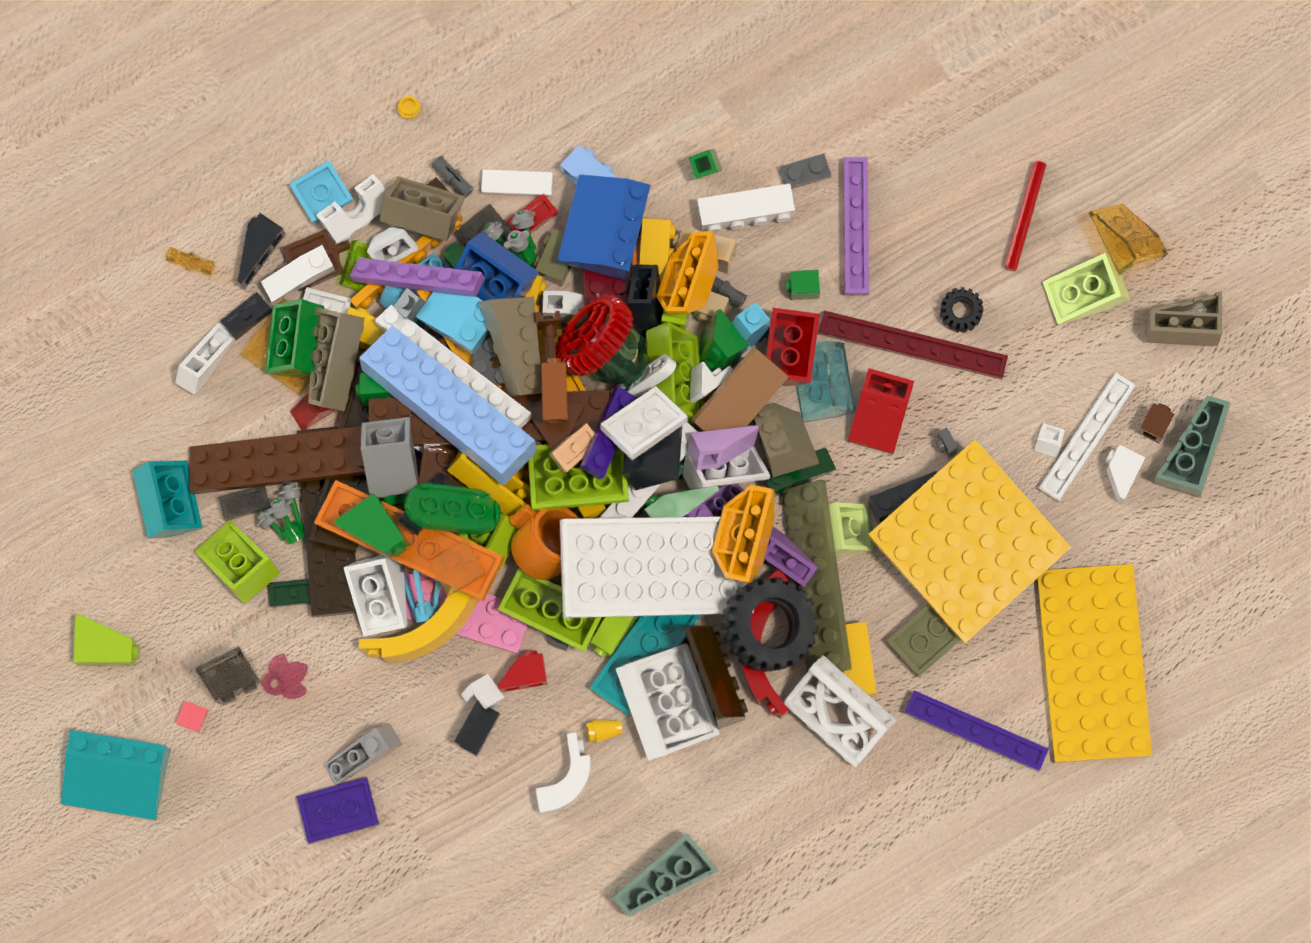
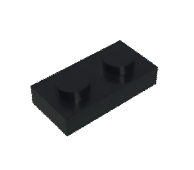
(246, 316)

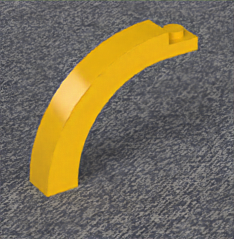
(426, 638)

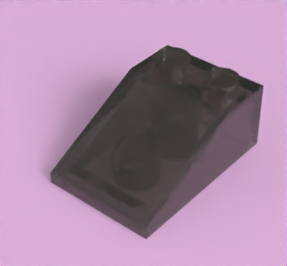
(229, 676)

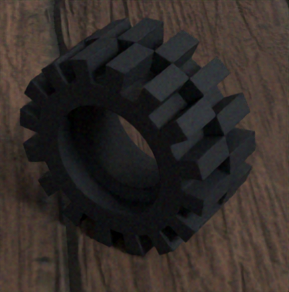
(961, 296)

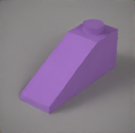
(789, 558)

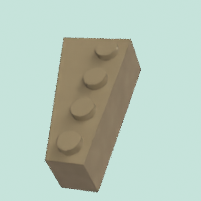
(515, 342)

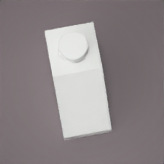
(391, 245)
(1122, 470)

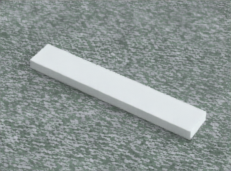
(1087, 437)

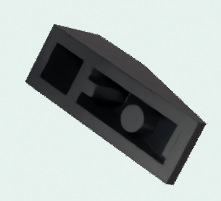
(259, 243)

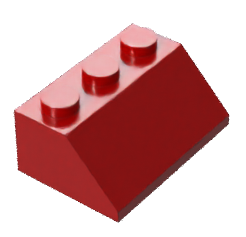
(793, 344)

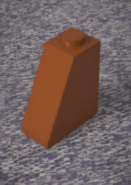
(554, 391)

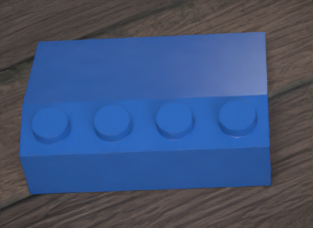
(604, 224)

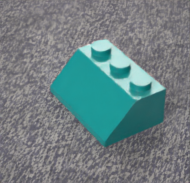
(166, 498)

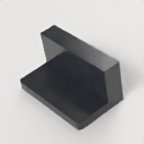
(476, 728)

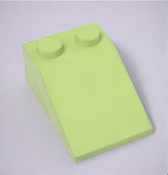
(1086, 290)

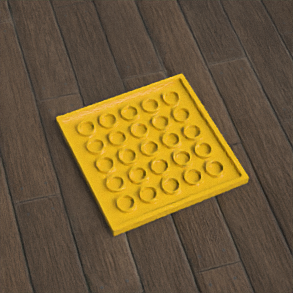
(969, 541)

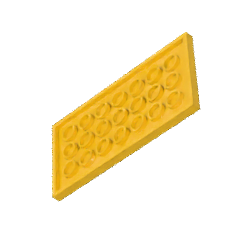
(1093, 663)

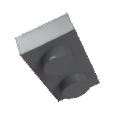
(805, 171)

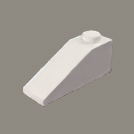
(298, 274)
(204, 359)

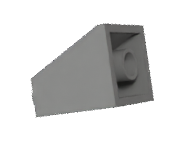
(389, 456)

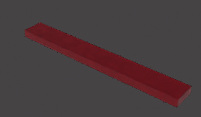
(913, 345)

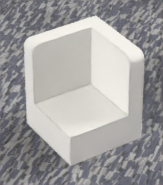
(485, 691)

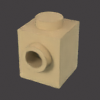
(714, 303)

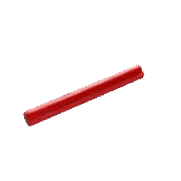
(1025, 216)

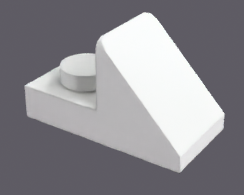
(704, 381)

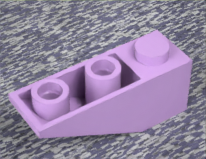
(718, 447)

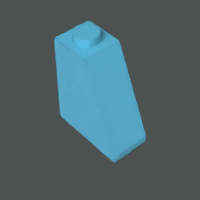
(752, 325)

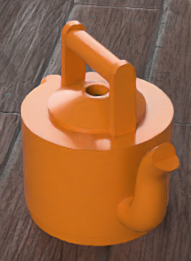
(538, 541)

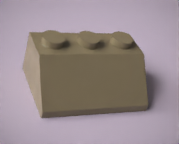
(421, 208)
(784, 439)

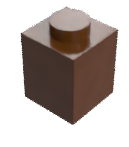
(1156, 422)

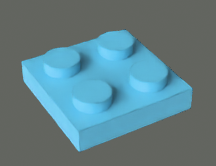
(320, 189)

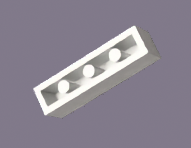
(746, 208)

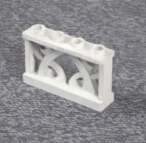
(818, 719)

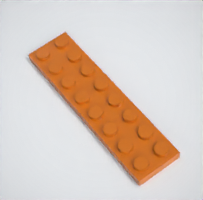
(422, 548)

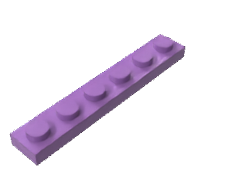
(856, 225)
(417, 277)

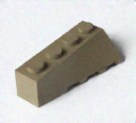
(334, 358)

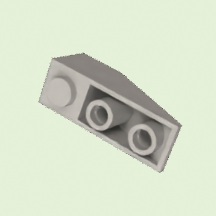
(363, 753)

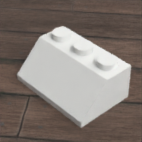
(741, 469)

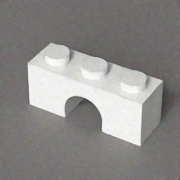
(342, 223)

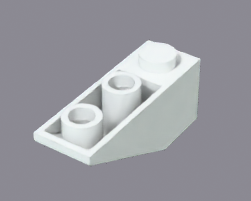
(564, 301)

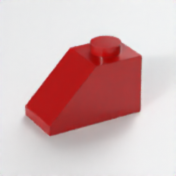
(525, 673)

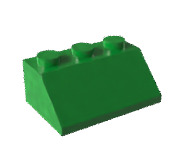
(292, 339)

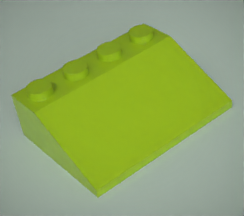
(576, 487)

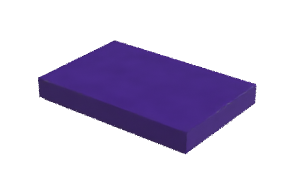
(338, 810)

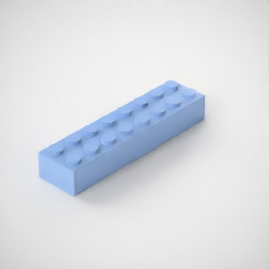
(448, 405)

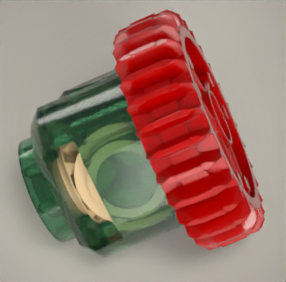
(603, 343)

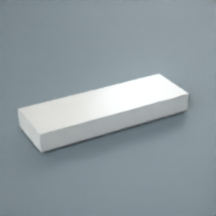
(517, 183)

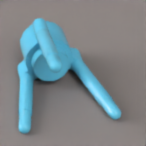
(424, 610)

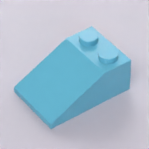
(456, 319)

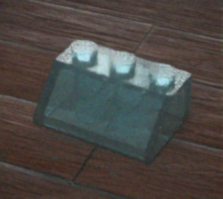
(830, 386)

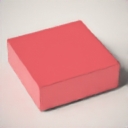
(192, 716)

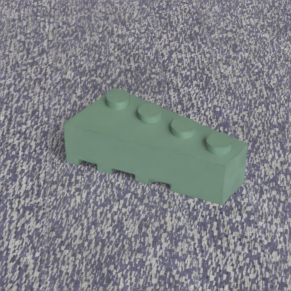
(1193, 455)
(670, 872)

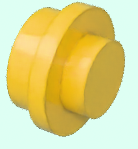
(408, 107)

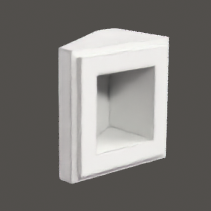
(1049, 440)

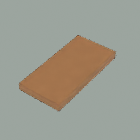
(741, 394)

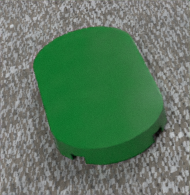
(452, 509)

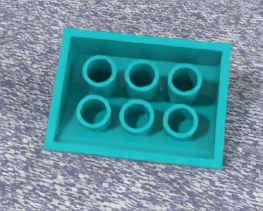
(114, 775)

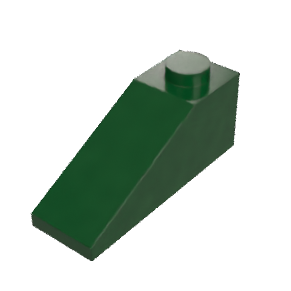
(802, 476)

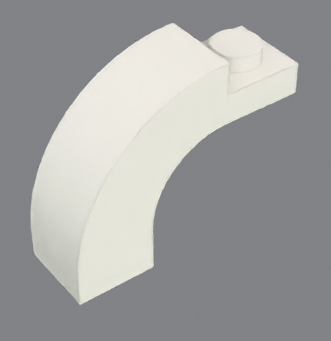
(563, 794)

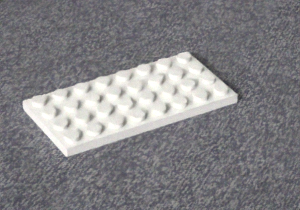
(642, 567)

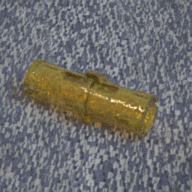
(190, 261)

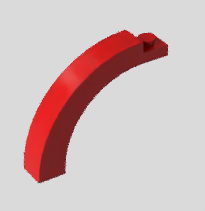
(757, 680)

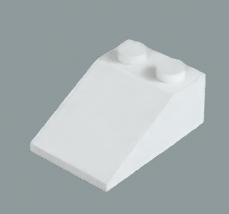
(378, 594)

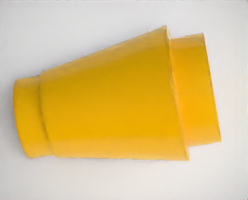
(602, 730)

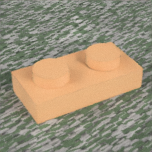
(572, 448)

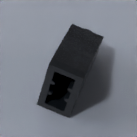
(642, 298)

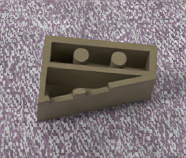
(1187, 322)

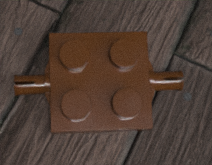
(313, 241)

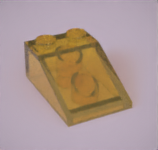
(1127, 239)

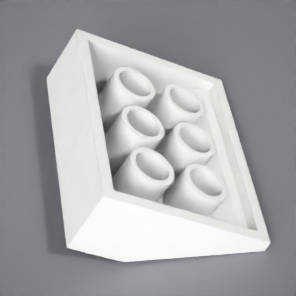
(667, 701)

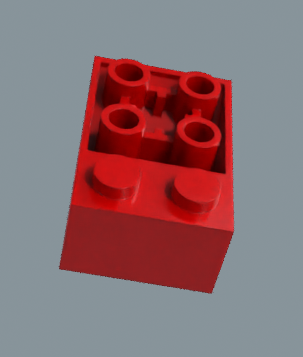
(880, 411)

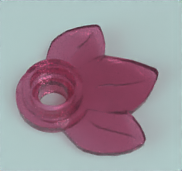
(289, 676)

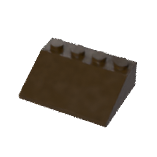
(715, 676)

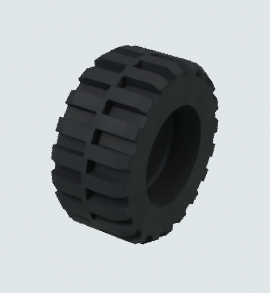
(799, 616)

